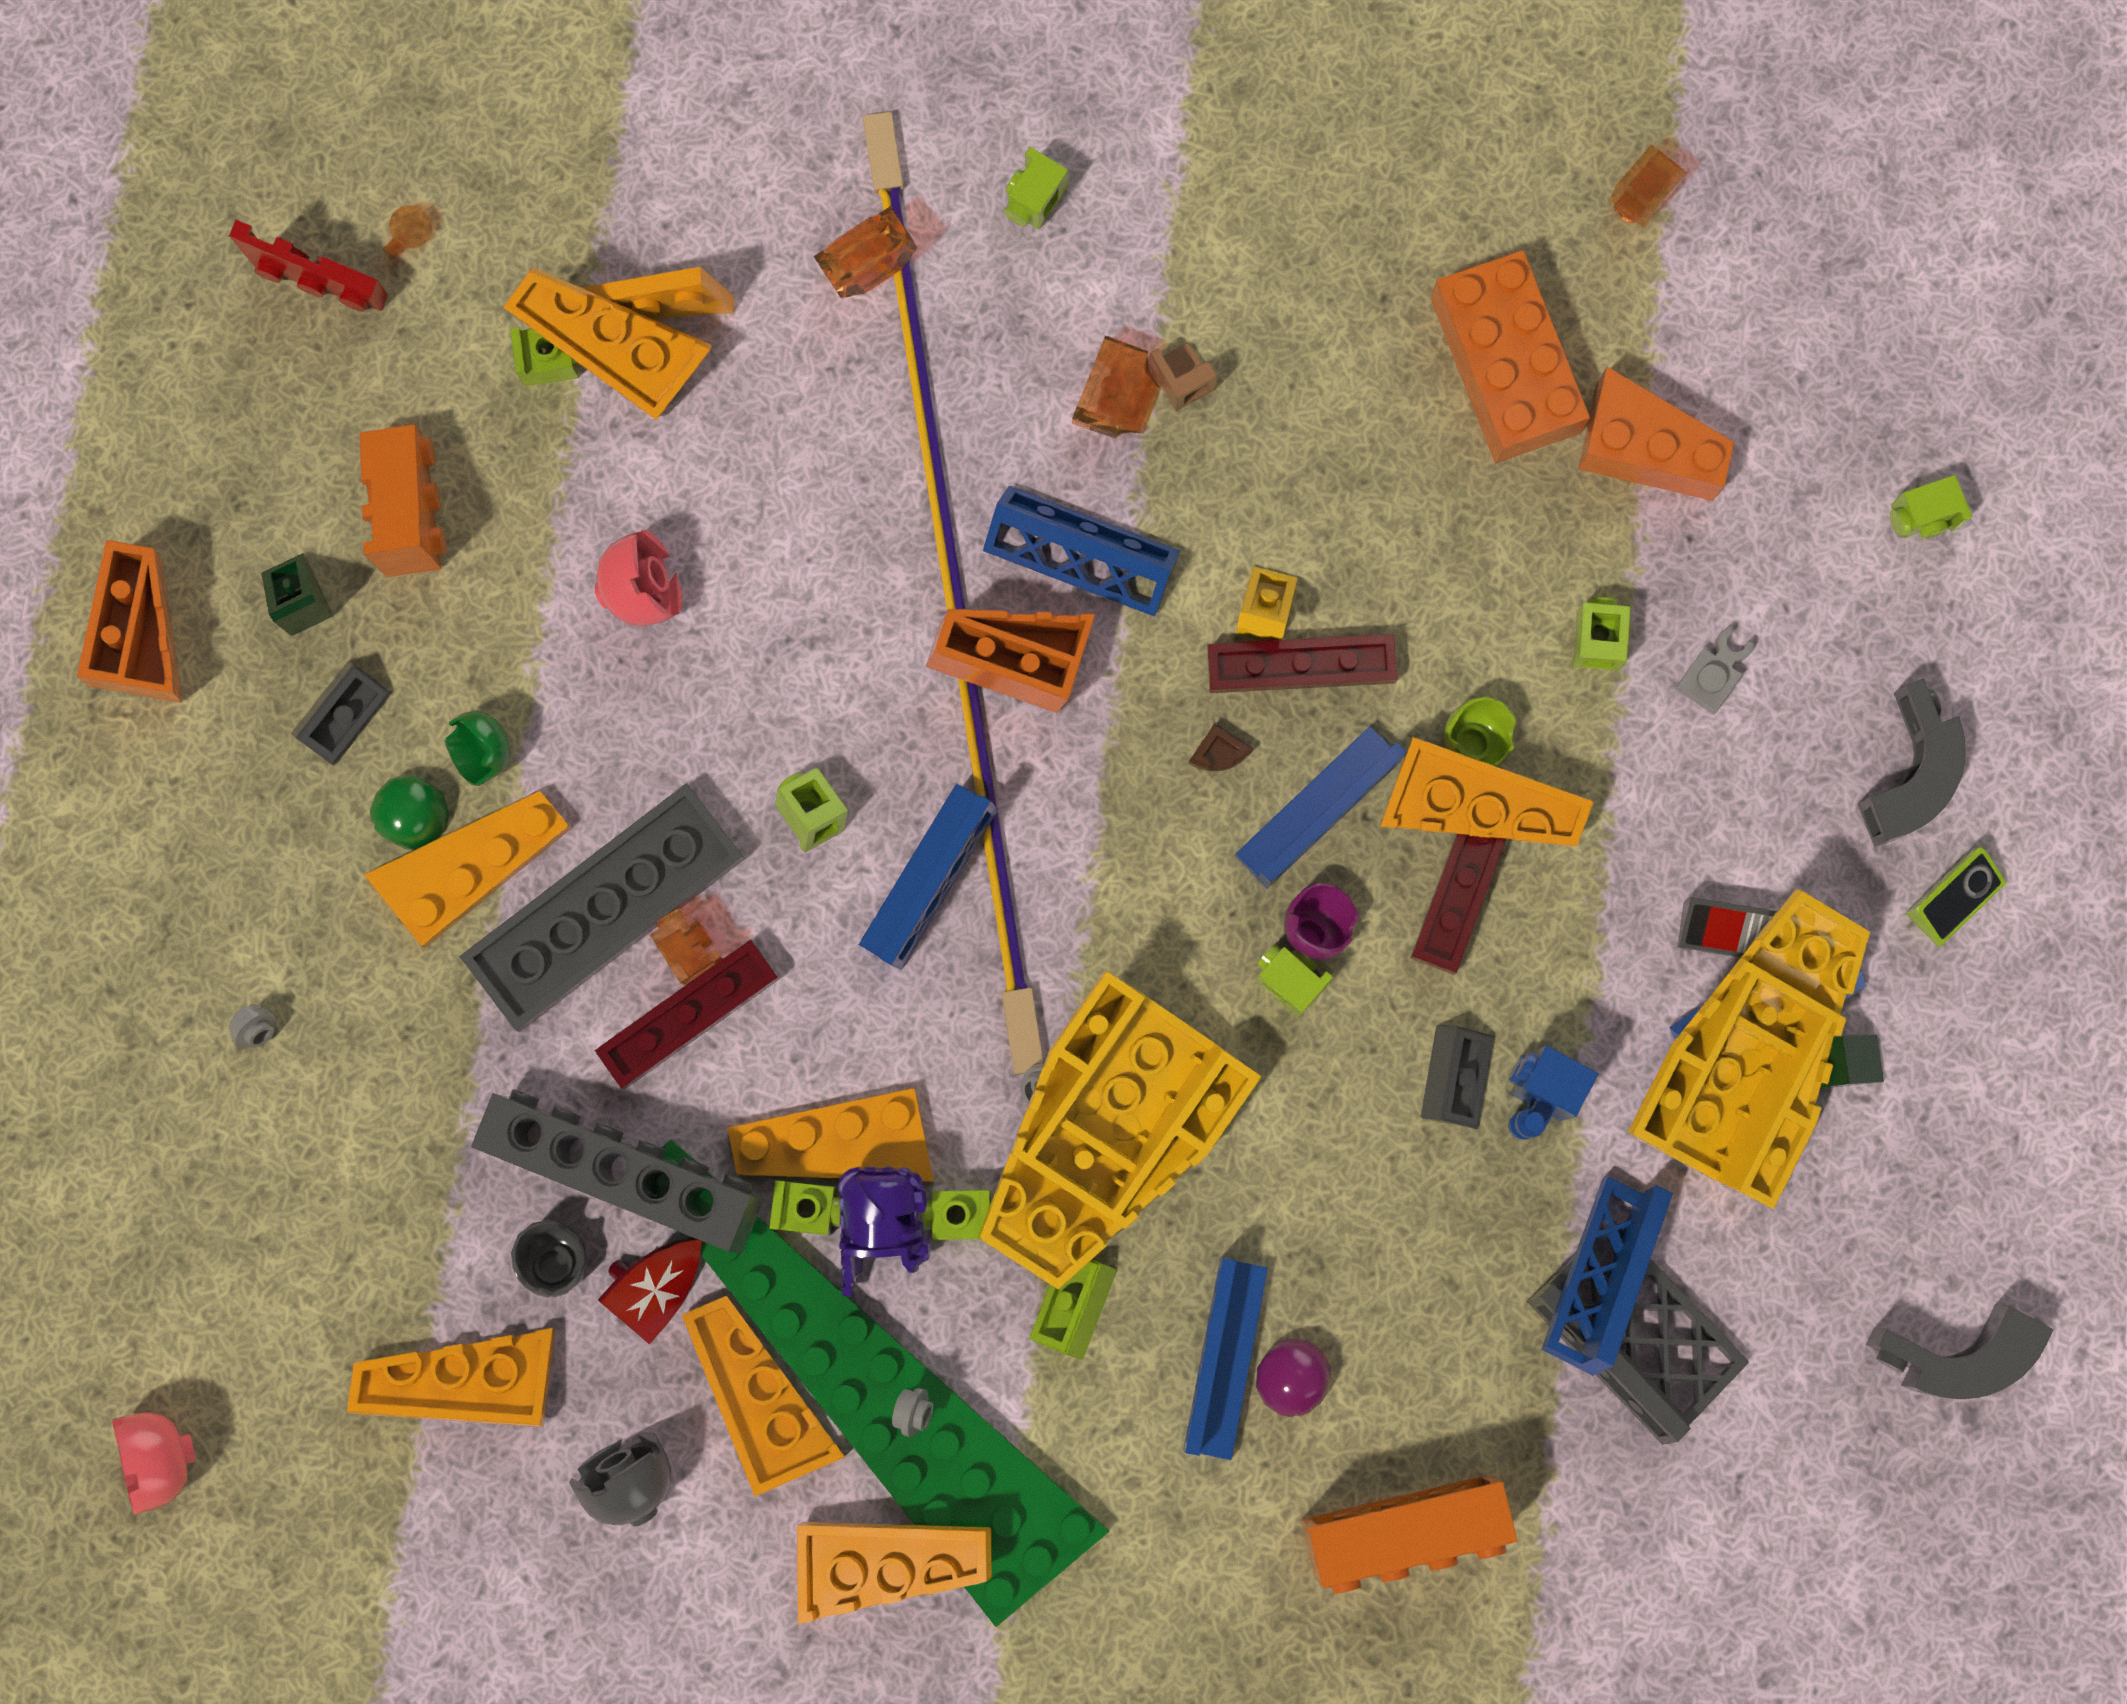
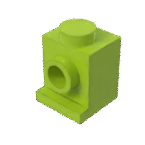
(1035, 190)
(538, 368)
(1930, 509)
(1614, 621)
(814, 792)
(1291, 978)
(786, 1202)
(973, 1202)

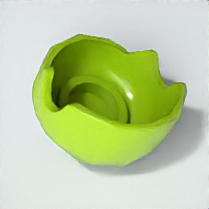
(1481, 730)

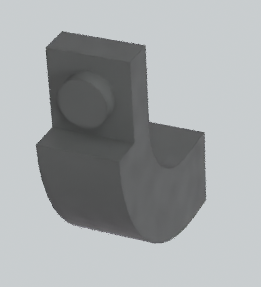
(1934, 771)
(1995, 1361)

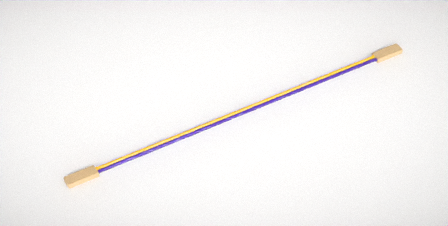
(1017, 1004)

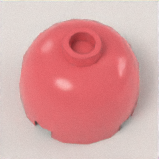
(635, 581)
(152, 1459)

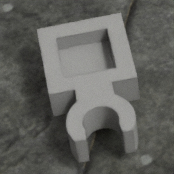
(1712, 676)

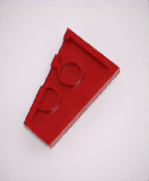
(324, 275)

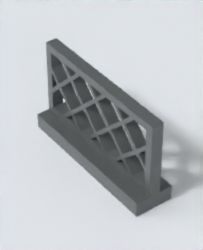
(1626, 1379)

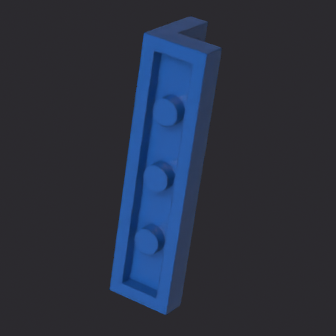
(1085, 535)
(1319, 806)
(928, 876)
(1623, 1282)
(1225, 1359)

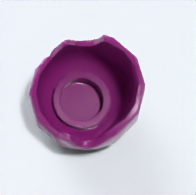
(1320, 921)
(1293, 1377)

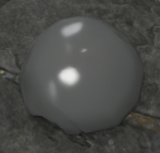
(548, 1258)

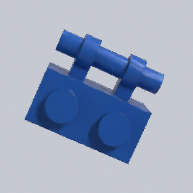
(1550, 1087)

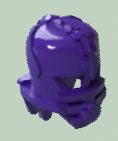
(880, 1219)

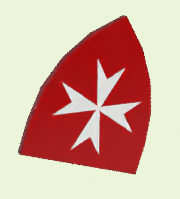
(652, 1287)

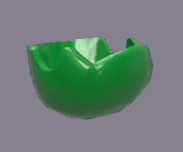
(478, 747)
(409, 812)

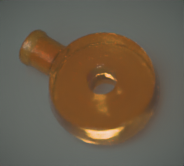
(404, 237)

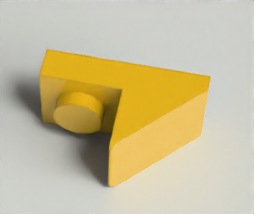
(1266, 605)

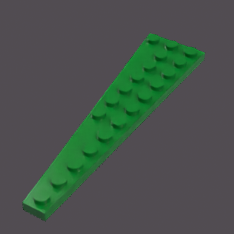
(943, 1476)

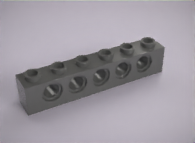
(505, 1133)

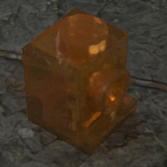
(684, 946)

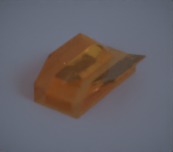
(866, 254)
(1118, 391)

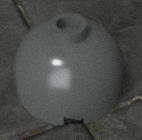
(624, 1483)

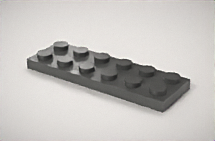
(601, 907)

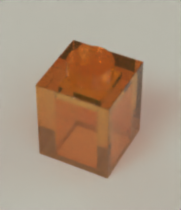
(1646, 187)

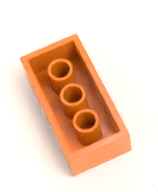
(1509, 356)
(1409, 1532)

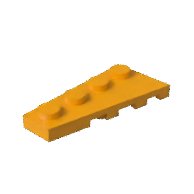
(669, 294)
(616, 344)
(1471, 797)
(460, 870)
(836, 1138)
(475, 1382)
(760, 1407)
(876, 1564)

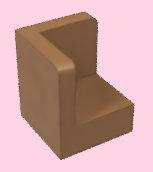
(1182, 375)

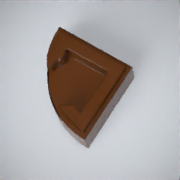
(1220, 751)

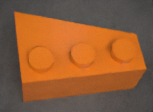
(1652, 442)
(401, 501)
(130, 627)
(1013, 653)

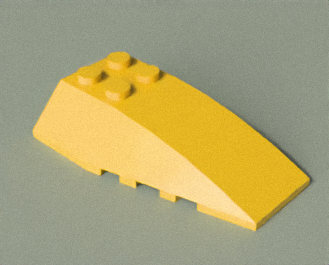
(1752, 1060)
(1109, 1128)

